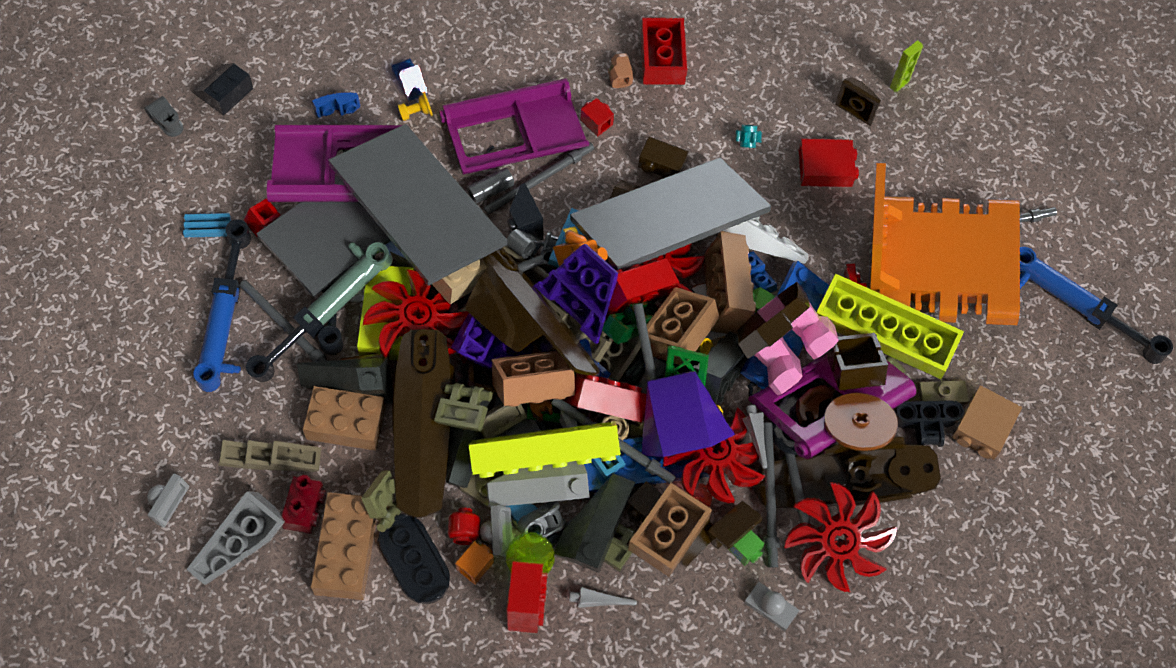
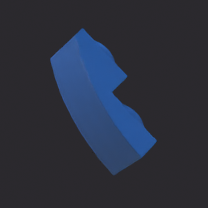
(342, 102)
(759, 276)

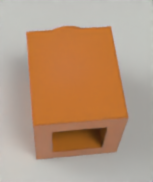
(475, 562)

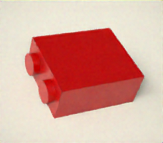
(827, 162)

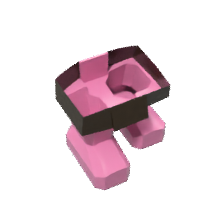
(765, 330)

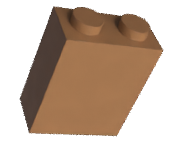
(986, 423)

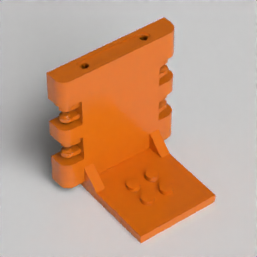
(947, 255)

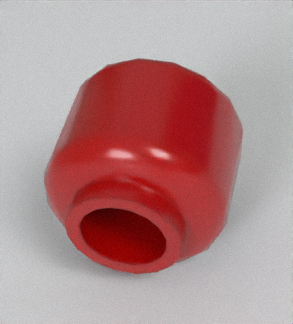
(463, 526)

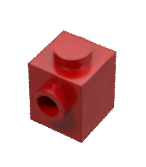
(597, 116)
(261, 216)

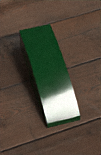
(623, 326)

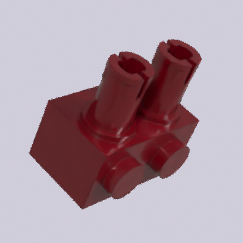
(303, 504)

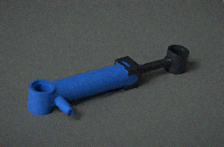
(225, 295)
(1086, 303)

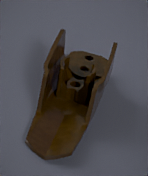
(521, 315)
(419, 441)
(859, 473)

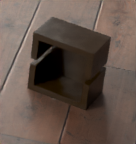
(858, 362)

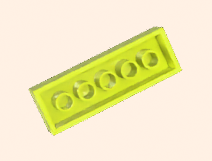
(899, 328)
(544, 448)

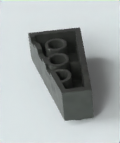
(723, 366)

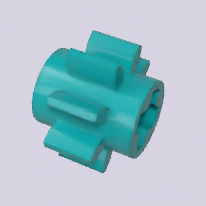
(748, 136)

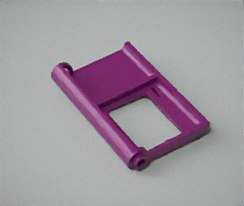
(542, 115)
(303, 156)
(815, 438)

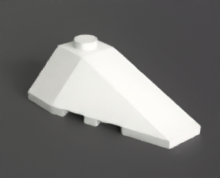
(766, 240)

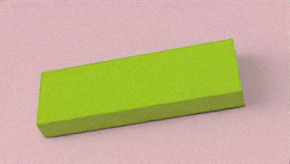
(906, 66)

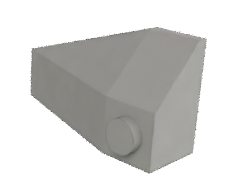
(539, 486)
(243, 532)

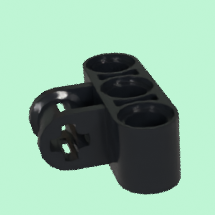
(929, 430)

